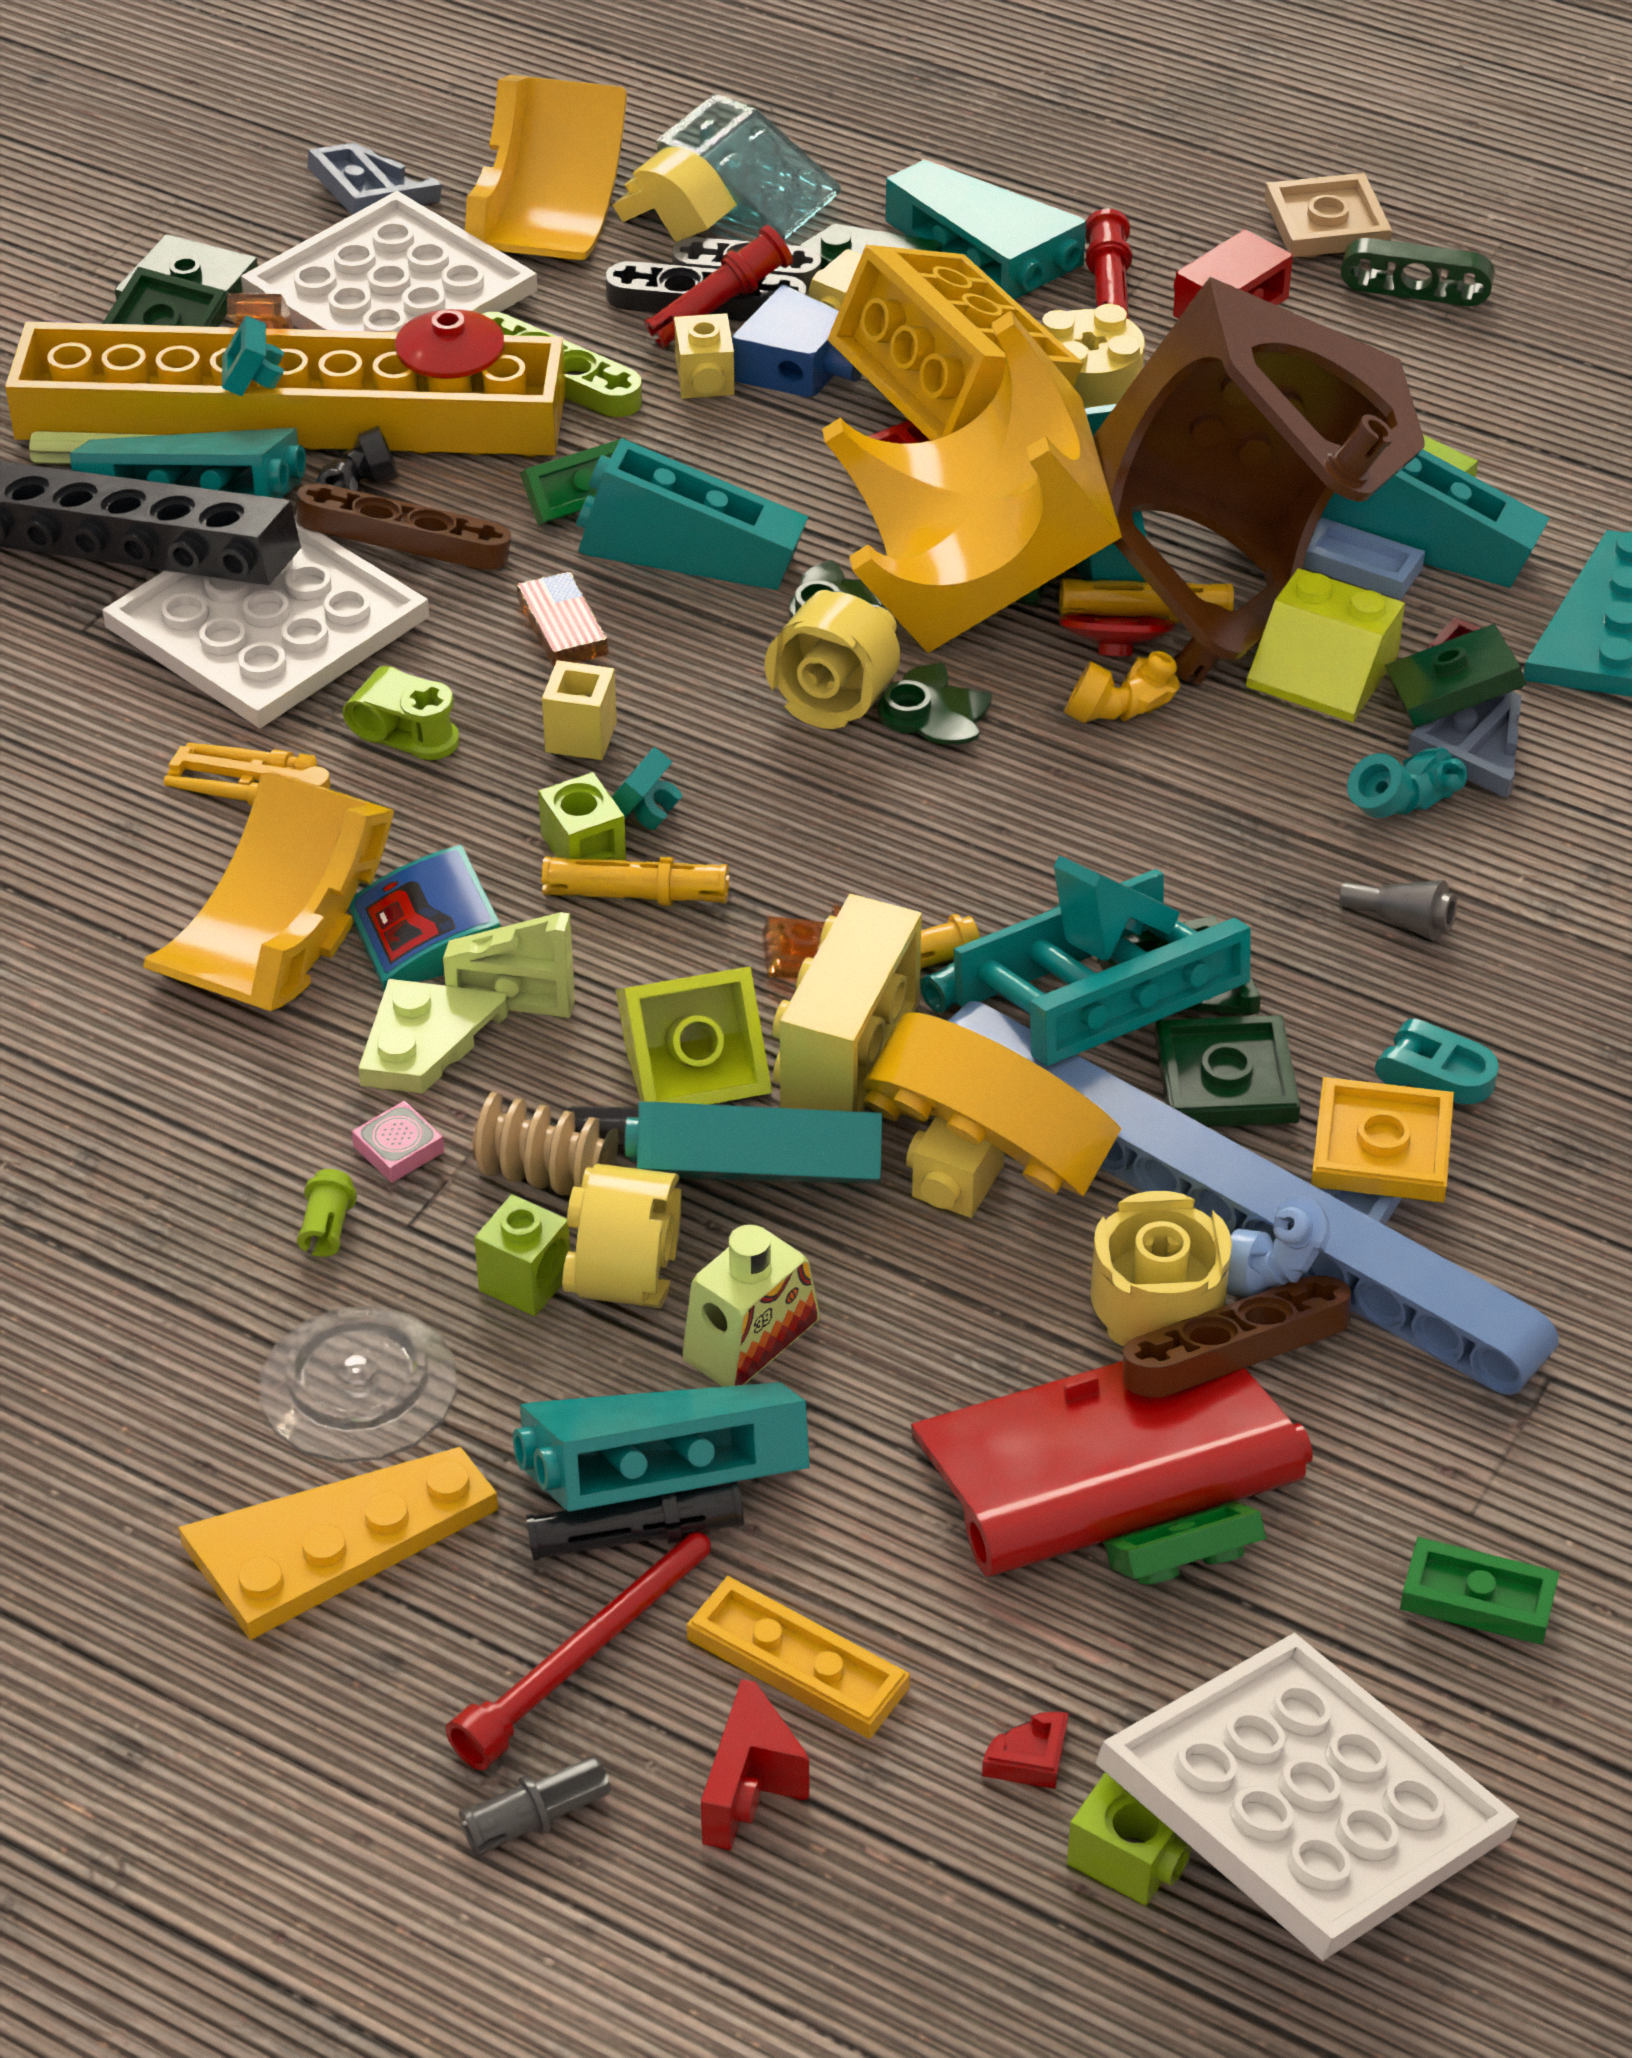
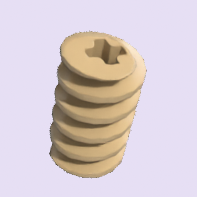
(536, 1148)

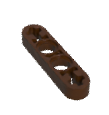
(402, 526)
(1236, 1336)

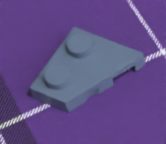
(362, 177)
(1479, 737)

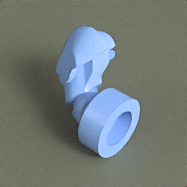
(1259, 1263)

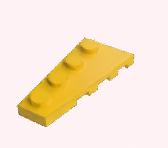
(321, 1541)

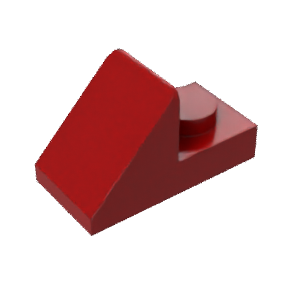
(751, 1758)

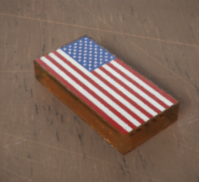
(562, 618)

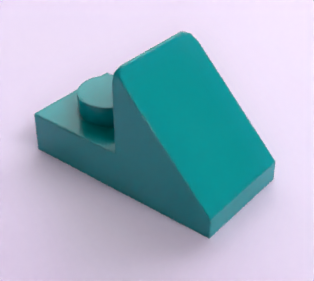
(1100, 908)

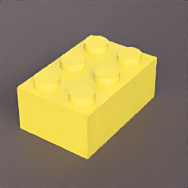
(847, 1004)

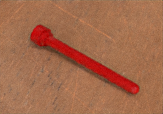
(483, 1731)

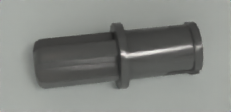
(533, 1805)

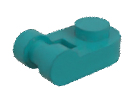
(1455, 1064)

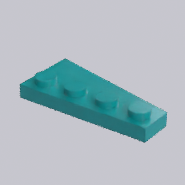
(1592, 630)

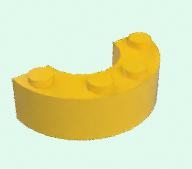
(991, 1097)

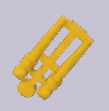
(239, 763)

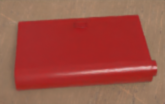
(1100, 1462)

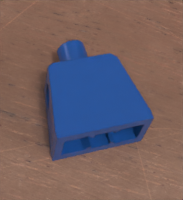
(788, 346)

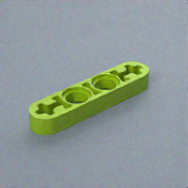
(604, 385)

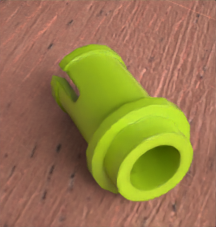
(328, 1198)

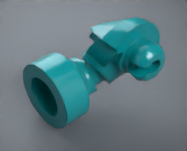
(1387, 787)

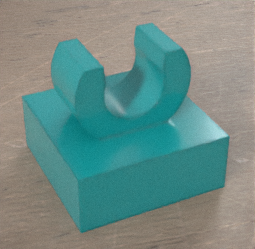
(250, 358)
(644, 788)

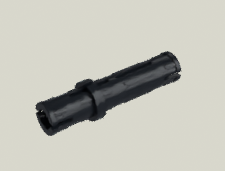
(636, 1521)

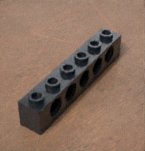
(146, 523)

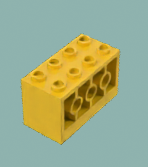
(927, 335)

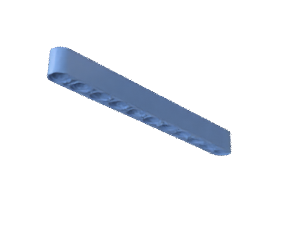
(1388, 1274)

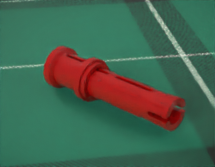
(1109, 255)
(738, 274)

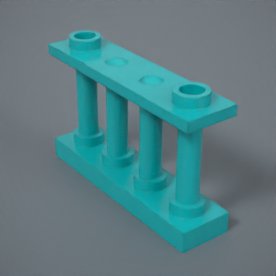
(1107, 1002)

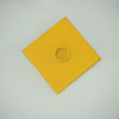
(1383, 1139)

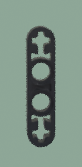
(650, 287)

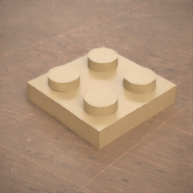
(1325, 213)

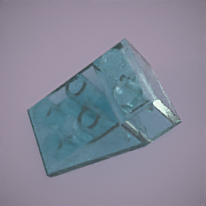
(756, 162)

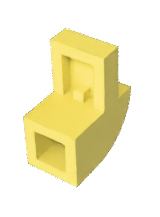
(680, 189)

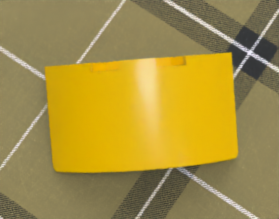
(551, 167)
(280, 894)

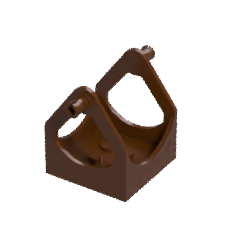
(1250, 432)

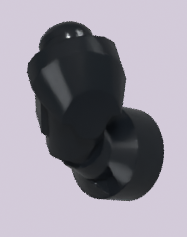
(367, 459)

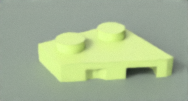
(522, 959)
(424, 1031)

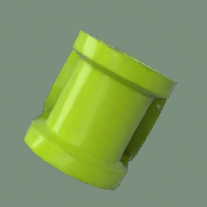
(400, 711)

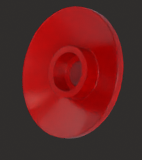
(449, 343)
(1116, 633)

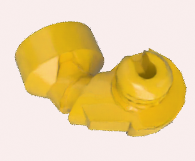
(1144, 689)

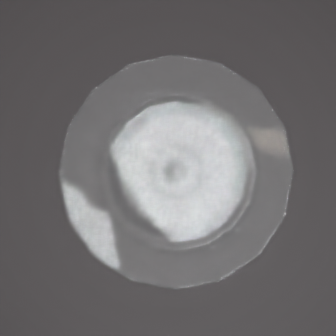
(358, 1384)

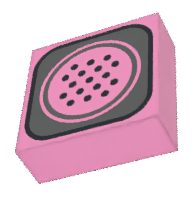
(398, 1141)

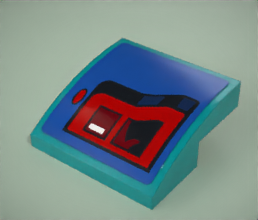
(417, 911)

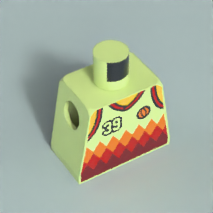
(748, 1306)

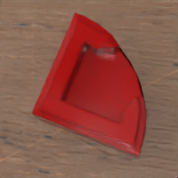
(1029, 1751)

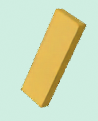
(798, 1657)

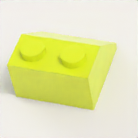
(1327, 645)
(695, 1038)

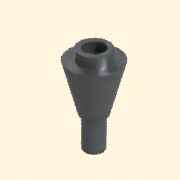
(1415, 906)

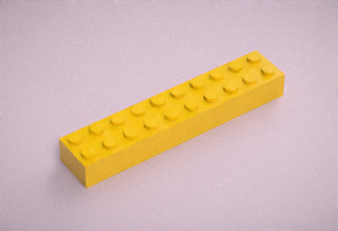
(329, 390)

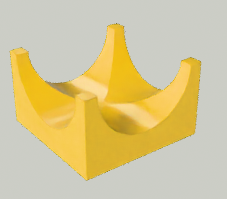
(985, 507)

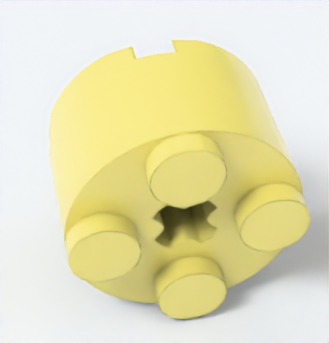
(1105, 344)
(833, 659)
(624, 1235)
(1157, 1264)

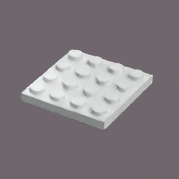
(388, 269)
(274, 642)
(1307, 1794)

